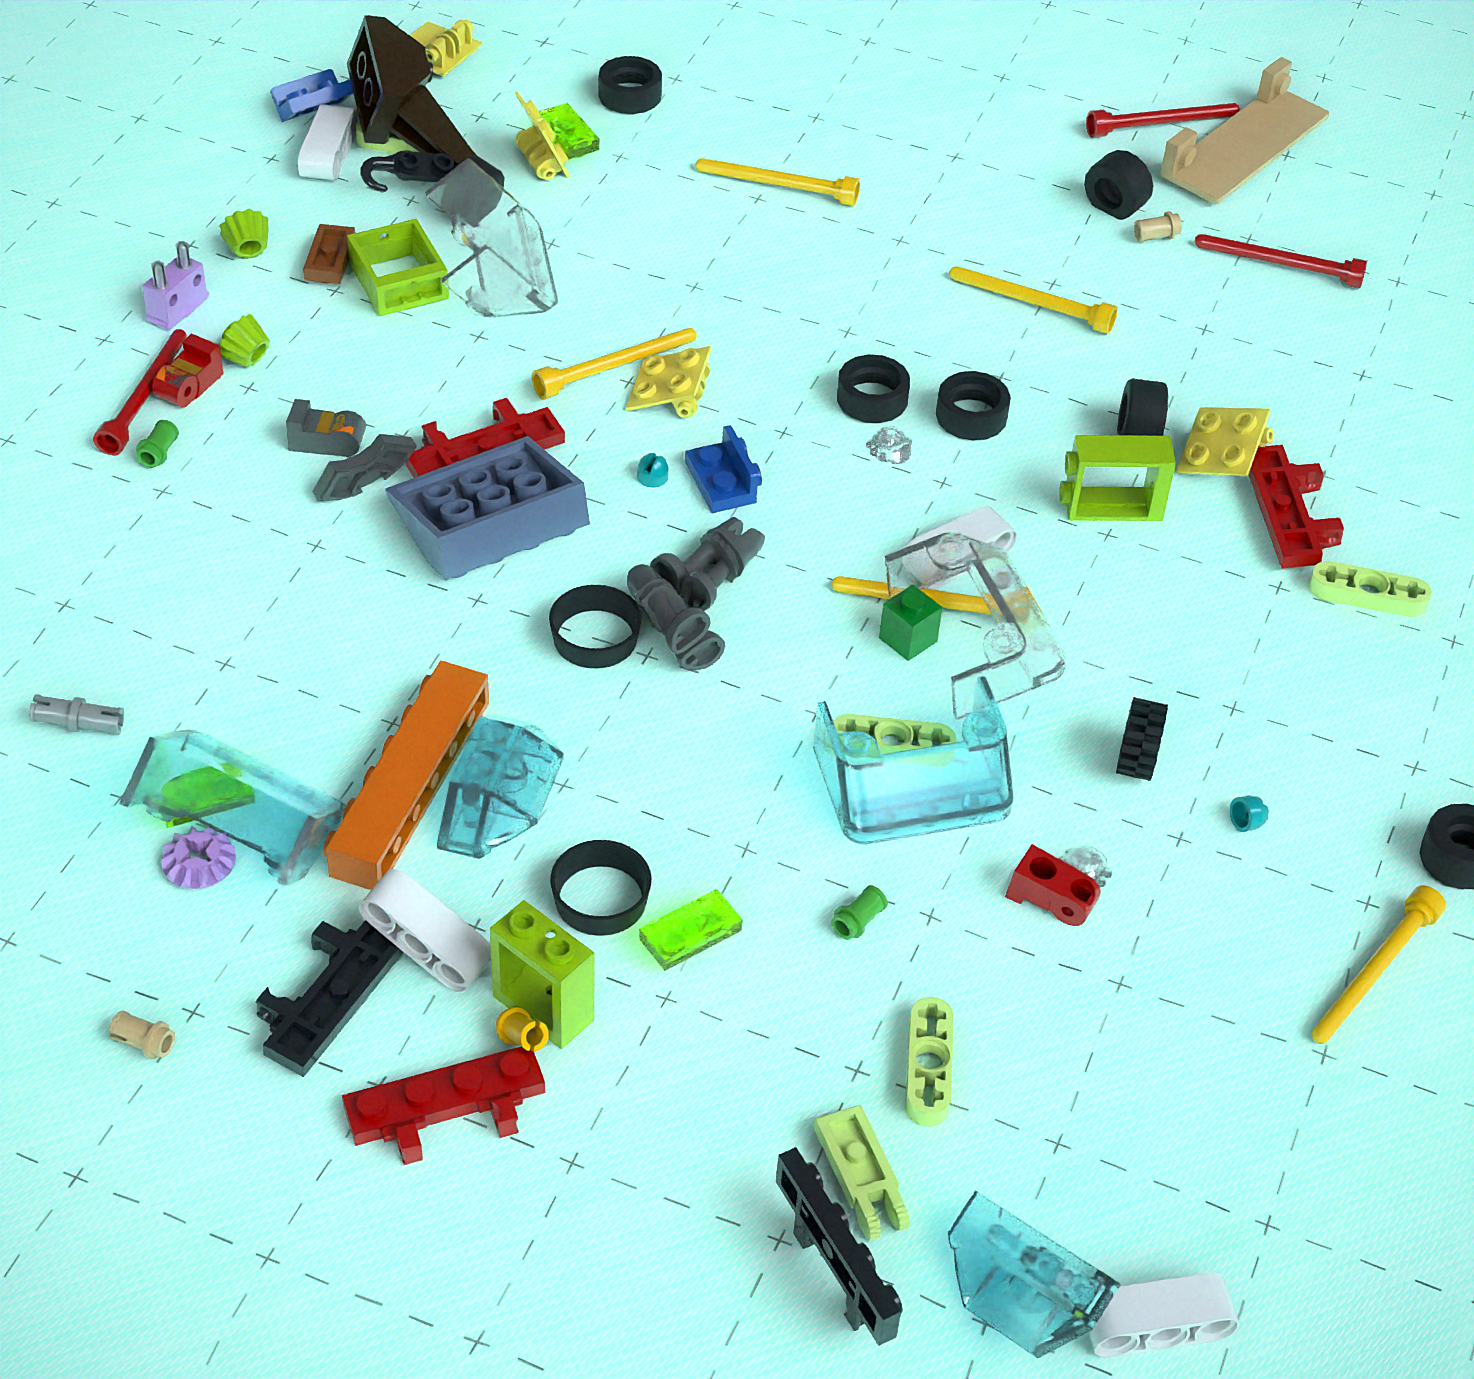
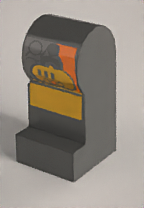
(323, 430)

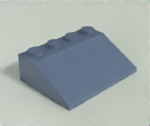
(490, 506)

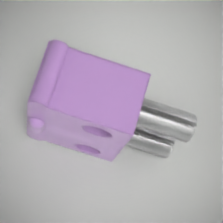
(174, 289)

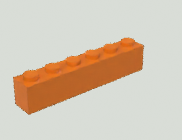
(407, 775)

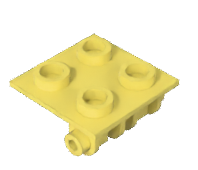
(446, 46)
(538, 146)
(672, 379)
(1225, 441)

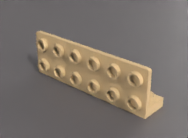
(1245, 141)

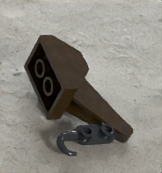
(392, 99)

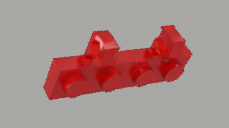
(441, 451)
(1278, 490)
(413, 1103)

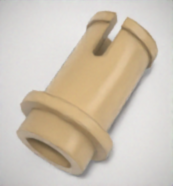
(1158, 227)
(151, 1038)

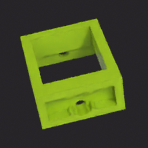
(403, 288)
(1118, 503)
(541, 973)

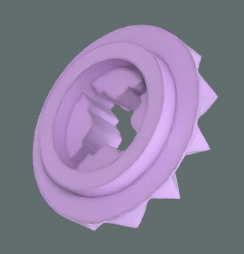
(195, 872)

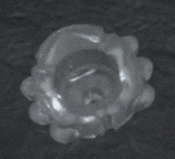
(890, 445)
(1089, 861)

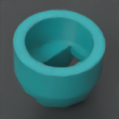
(659, 470)
(1248, 813)

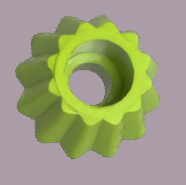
(245, 233)
(244, 341)

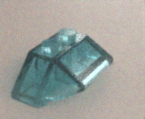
(498, 785)
(1024, 1279)

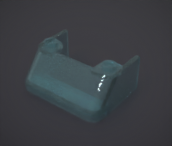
(918, 788)
(237, 796)

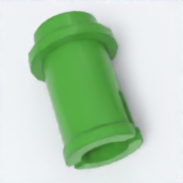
(153, 450)
(851, 919)

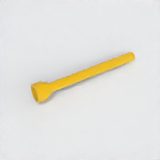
(844, 189)
(1100, 316)
(549, 381)
(880, 590)
(1421, 909)

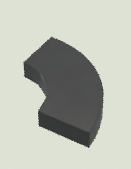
(380, 459)

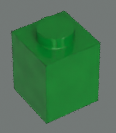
(910, 622)

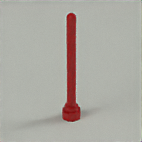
(1101, 123)
(1349, 271)
(114, 434)

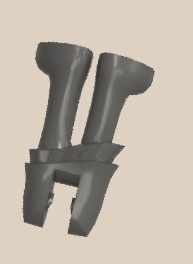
(720, 546)
(683, 627)

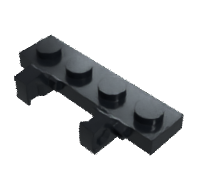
(311, 1022)
(852, 1264)

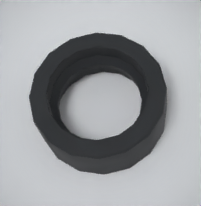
(630, 70)
(873, 407)
(972, 424)

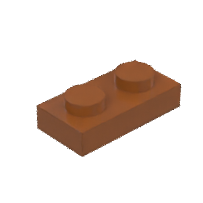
(328, 254)

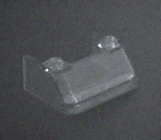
(510, 256)
(1021, 649)

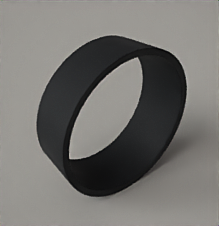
(595, 599)
(600, 854)

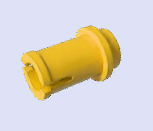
(517, 1027)

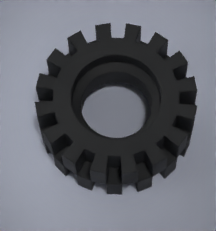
(1142, 739)

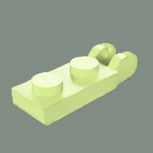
(861, 1168)

